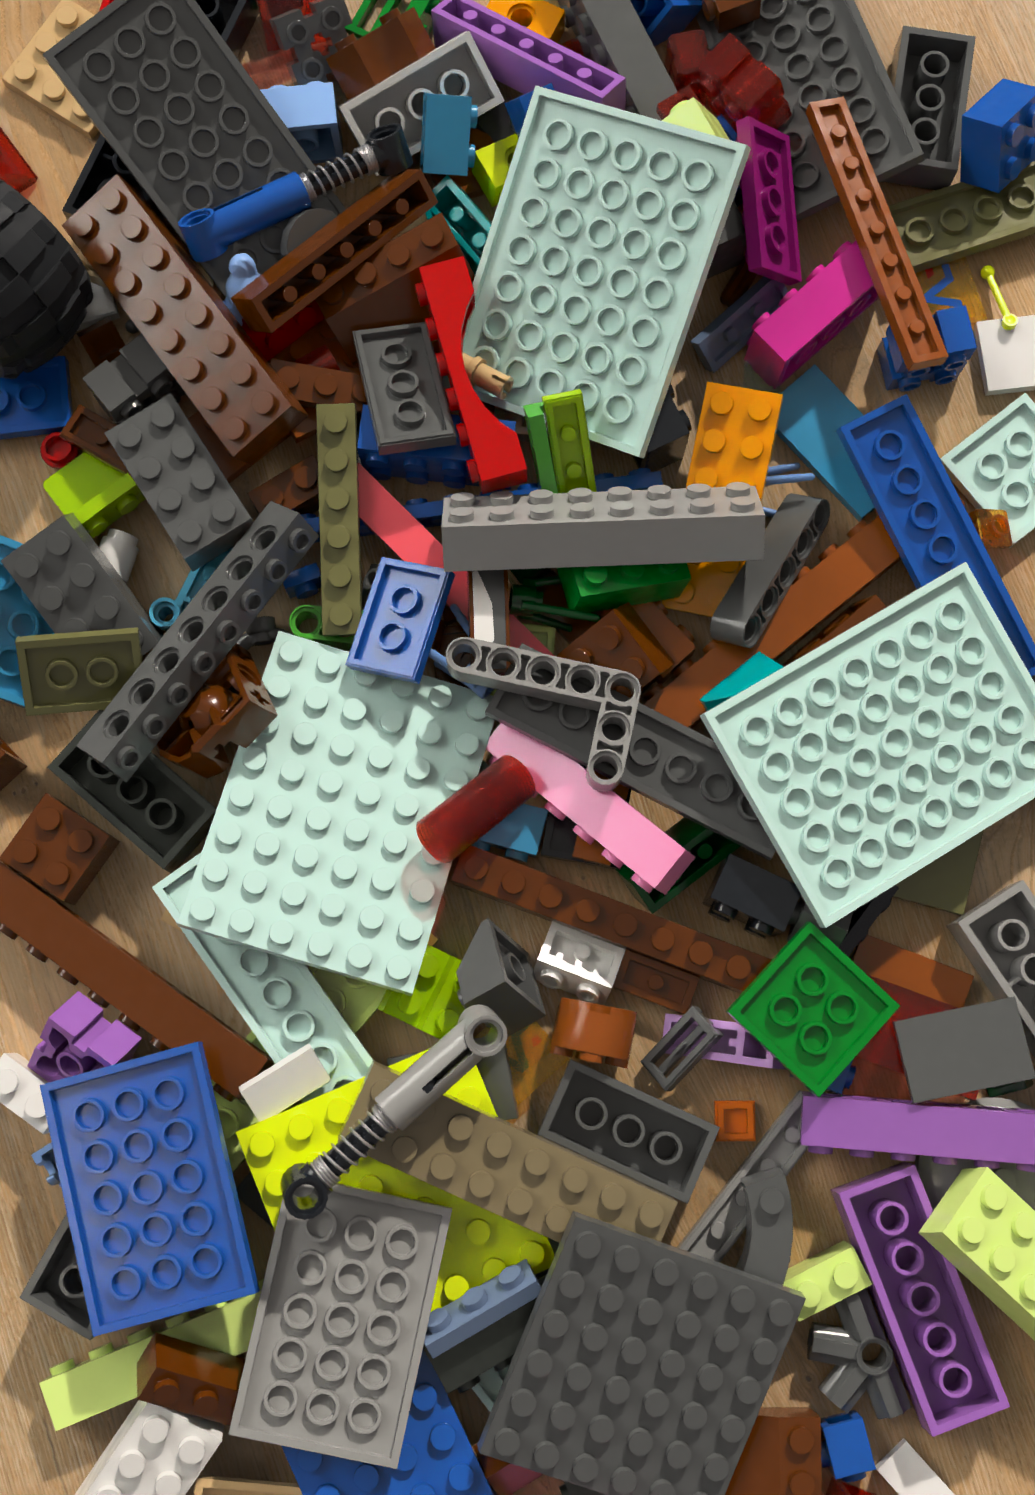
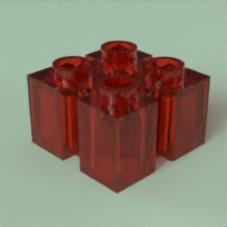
(742, 85)

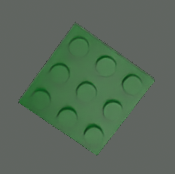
(813, 1009)

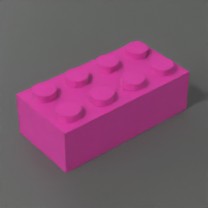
(811, 316)

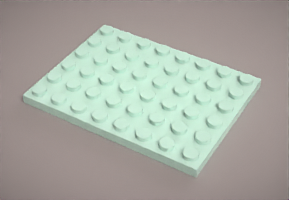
(599, 260)
(885, 744)
(322, 813)

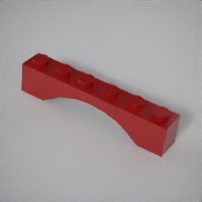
(493, 446)

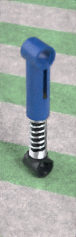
(212, 230)

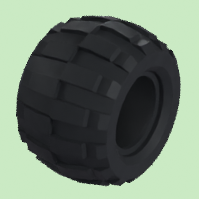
(40, 287)

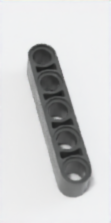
(764, 583)

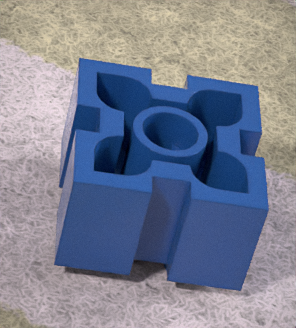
(959, 343)

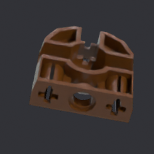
(233, 717)

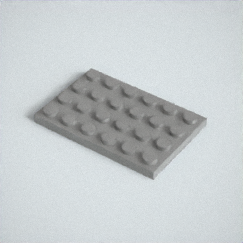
(342, 1325)

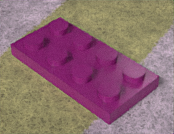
(769, 203)

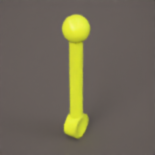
(1009, 320)

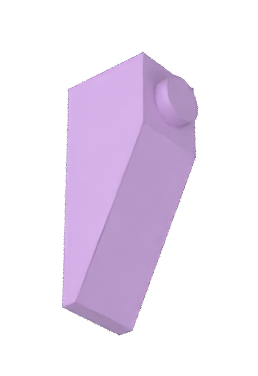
(734, 1047)

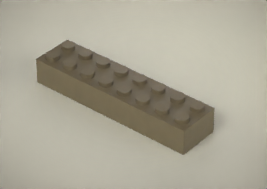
(509, 1167)

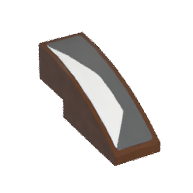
(489, 610)

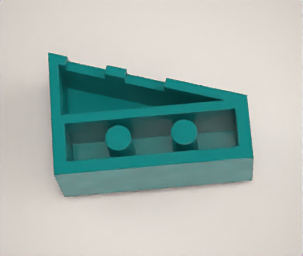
(464, 219)

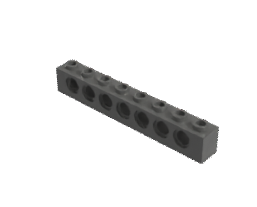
(198, 641)

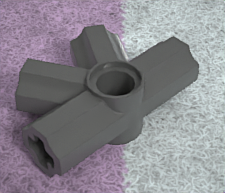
(851, 1373)

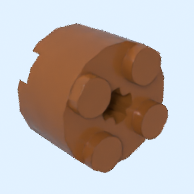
(593, 1032)

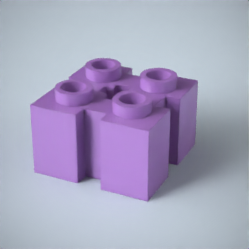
(81, 1041)

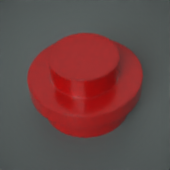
(56, 451)

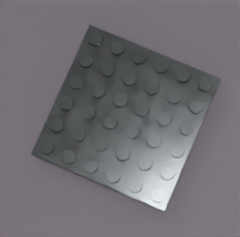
(639, 1366)

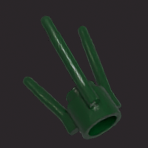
(528, 604)

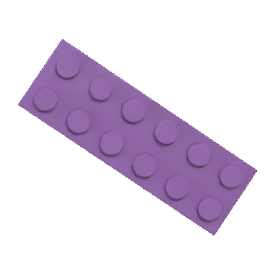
(919, 1300)

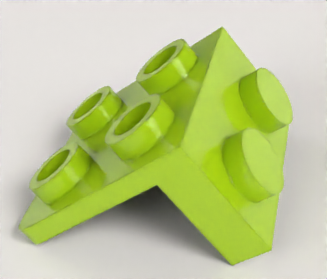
(93, 492)

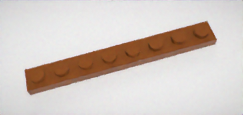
(876, 234)

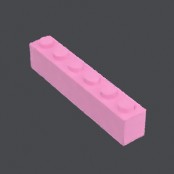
(598, 815)

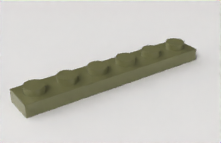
(339, 519)

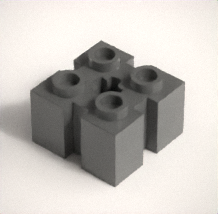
(297, 31)
(132, 381)

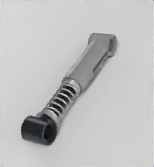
(396, 1107)

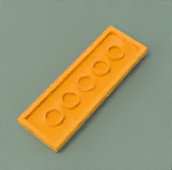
(730, 446)

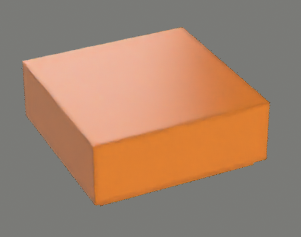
(735, 1120)

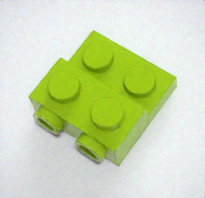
(434, 1001)

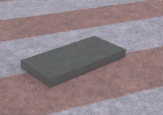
(403, 388)

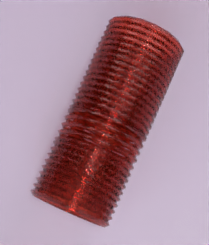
(472, 809)

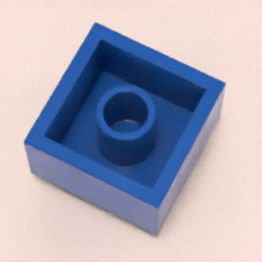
(998, 136)

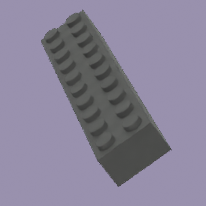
(617, 40)

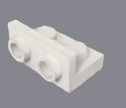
(578, 964)

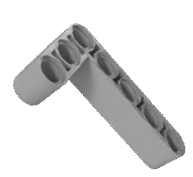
(560, 691)

